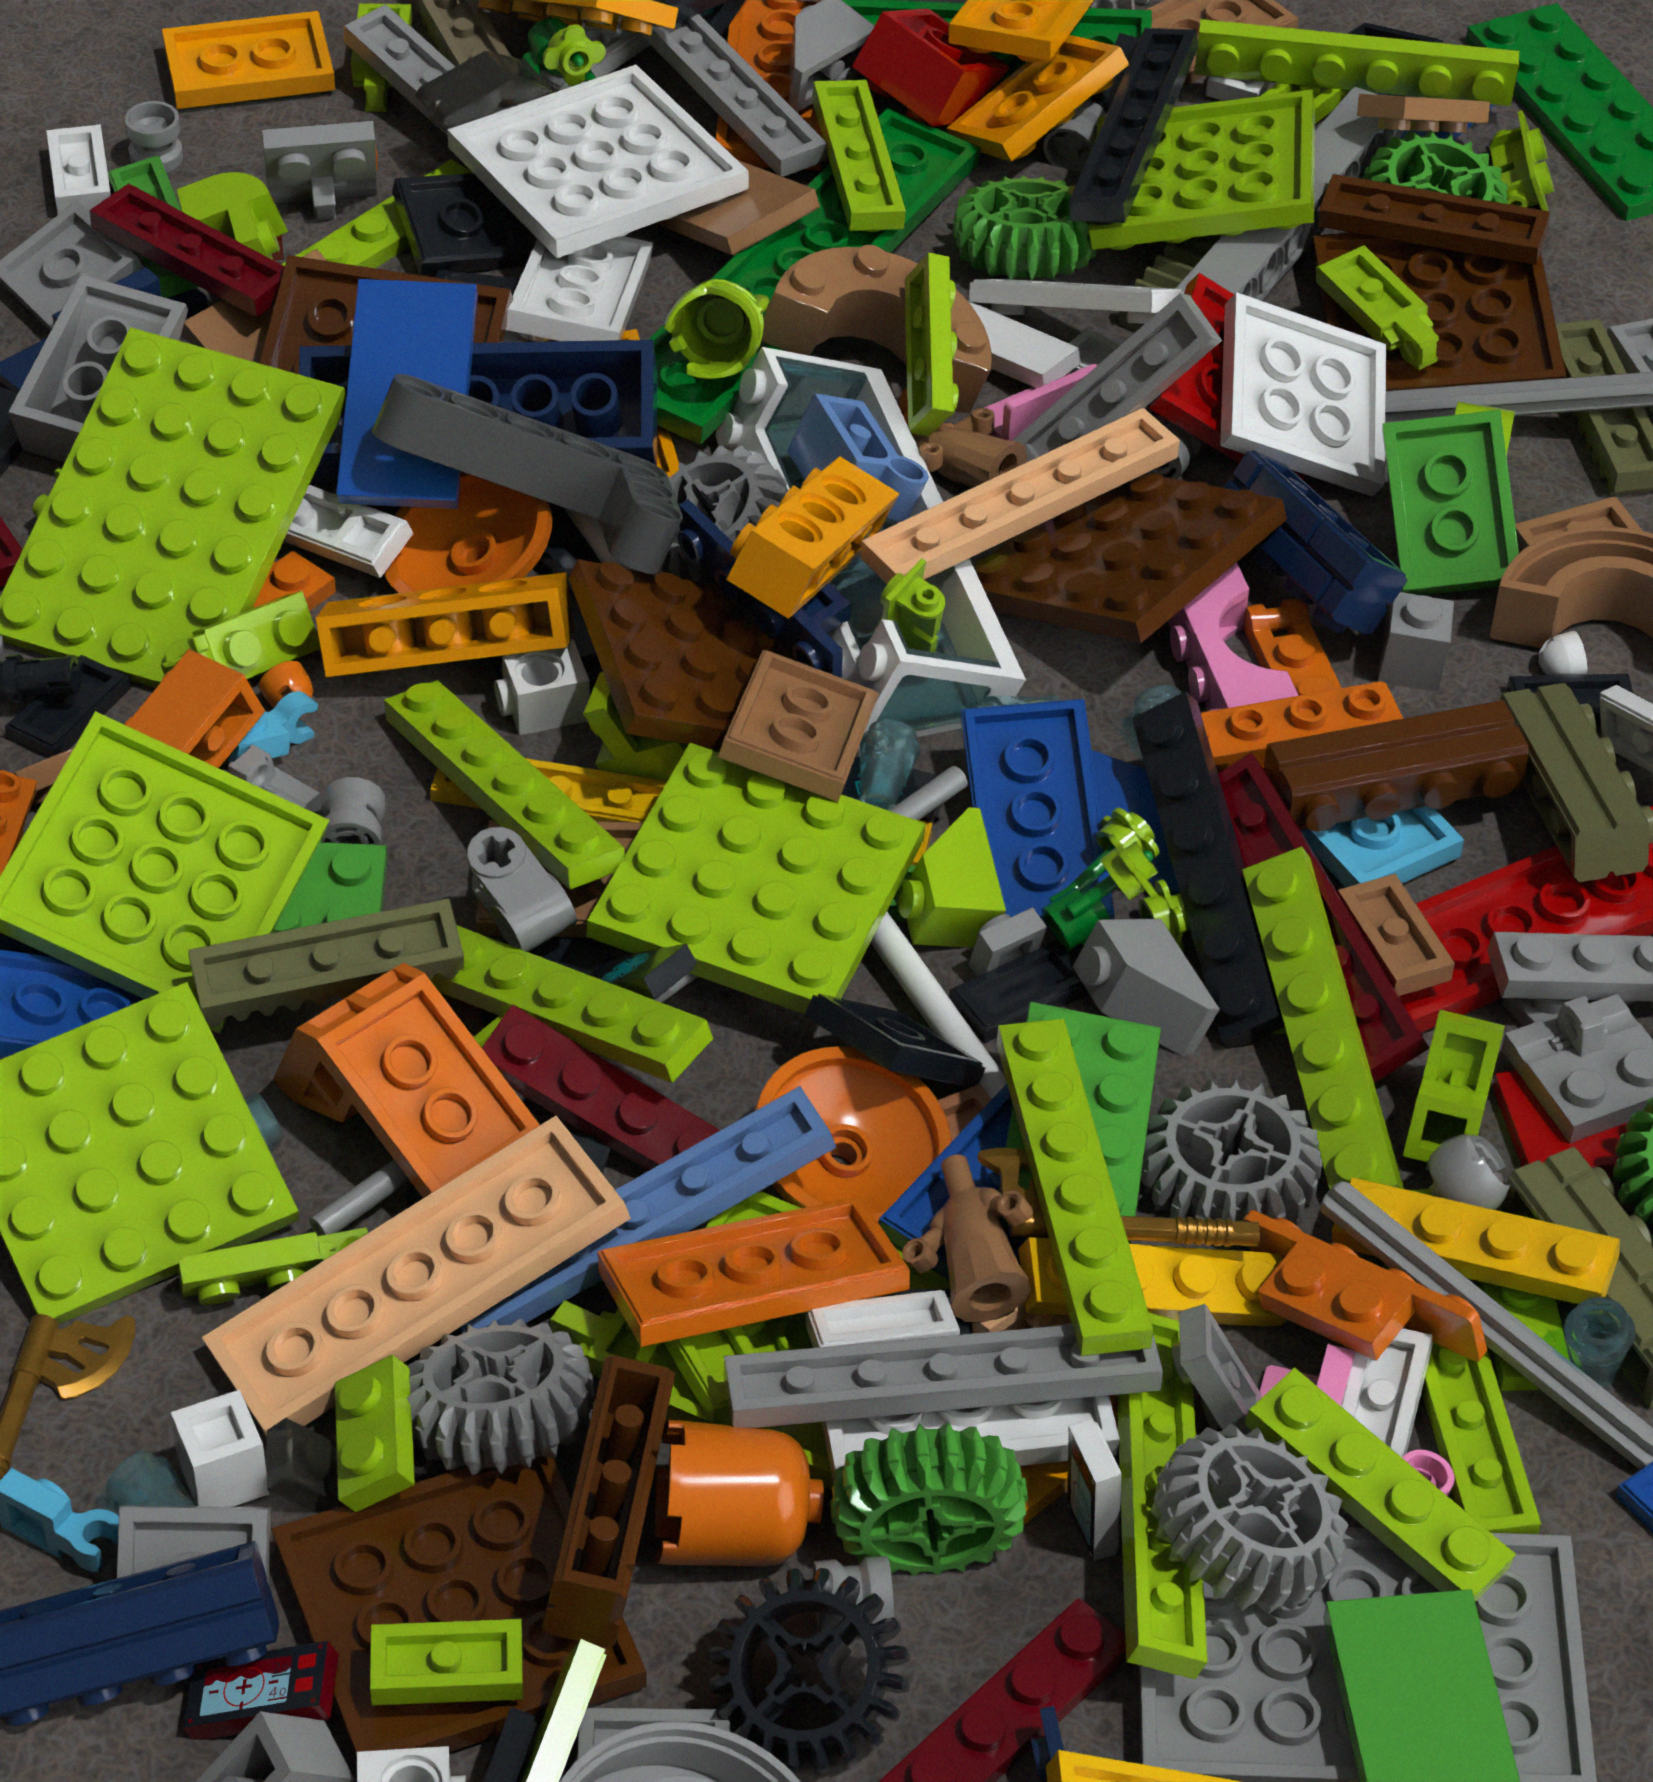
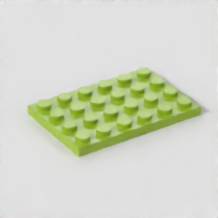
(167, 505)

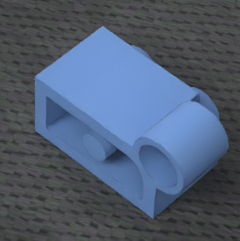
(849, 430)

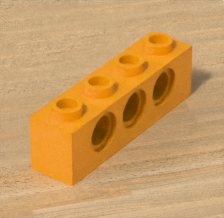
(809, 535)
(445, 624)

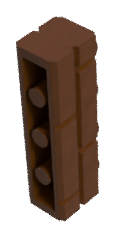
(1398, 765)
(609, 1502)

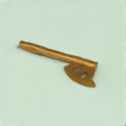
(1199, 1231)
(34, 1365)

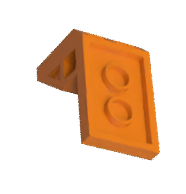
(411, 1076)

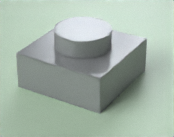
(1006, 939)

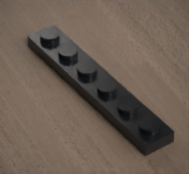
(1133, 126)
(1208, 869)

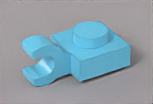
(279, 727)
(45, 1518)

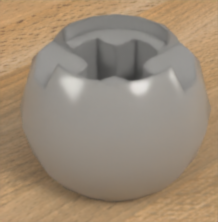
(1468, 1172)

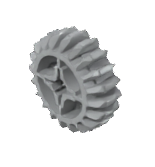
(726, 488)
(1205, 1130)
(499, 1396)
(1249, 1518)

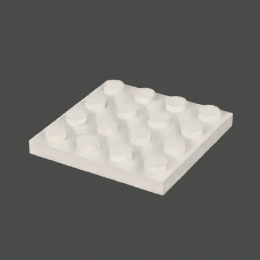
(597, 160)

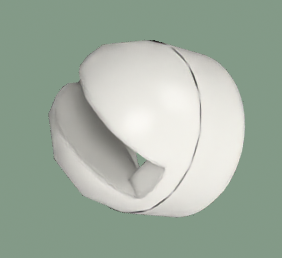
(1563, 655)

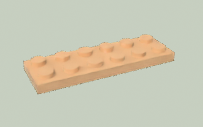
(418, 1275)

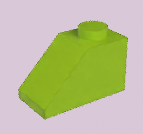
(953, 887)

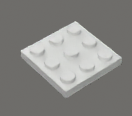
(1303, 394)

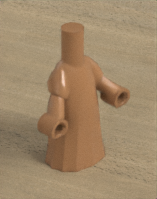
(967, 452)
(978, 1253)

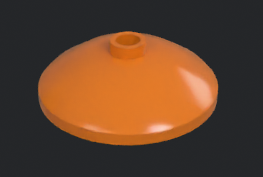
(486, 539)
(878, 1119)

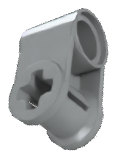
(517, 889)

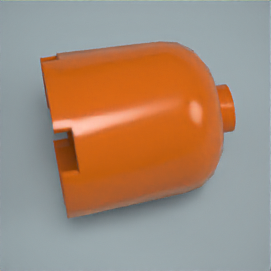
(732, 1496)

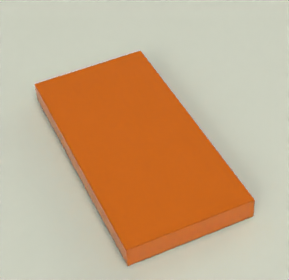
(751, 1271)

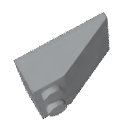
(78, 358)

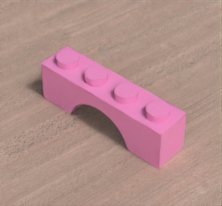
(1215, 672)

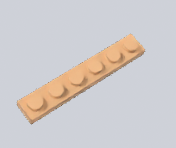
(1022, 497)

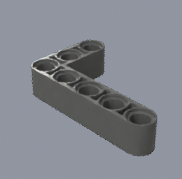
(539, 460)

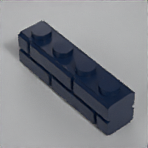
(1320, 551)
(135, 1630)

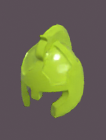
(717, 328)

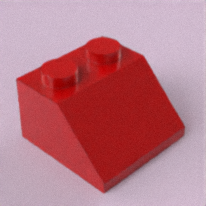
(915, 64)

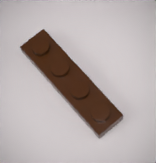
(1434, 219)

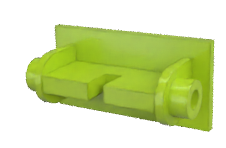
(1518, 156)
(914, 607)

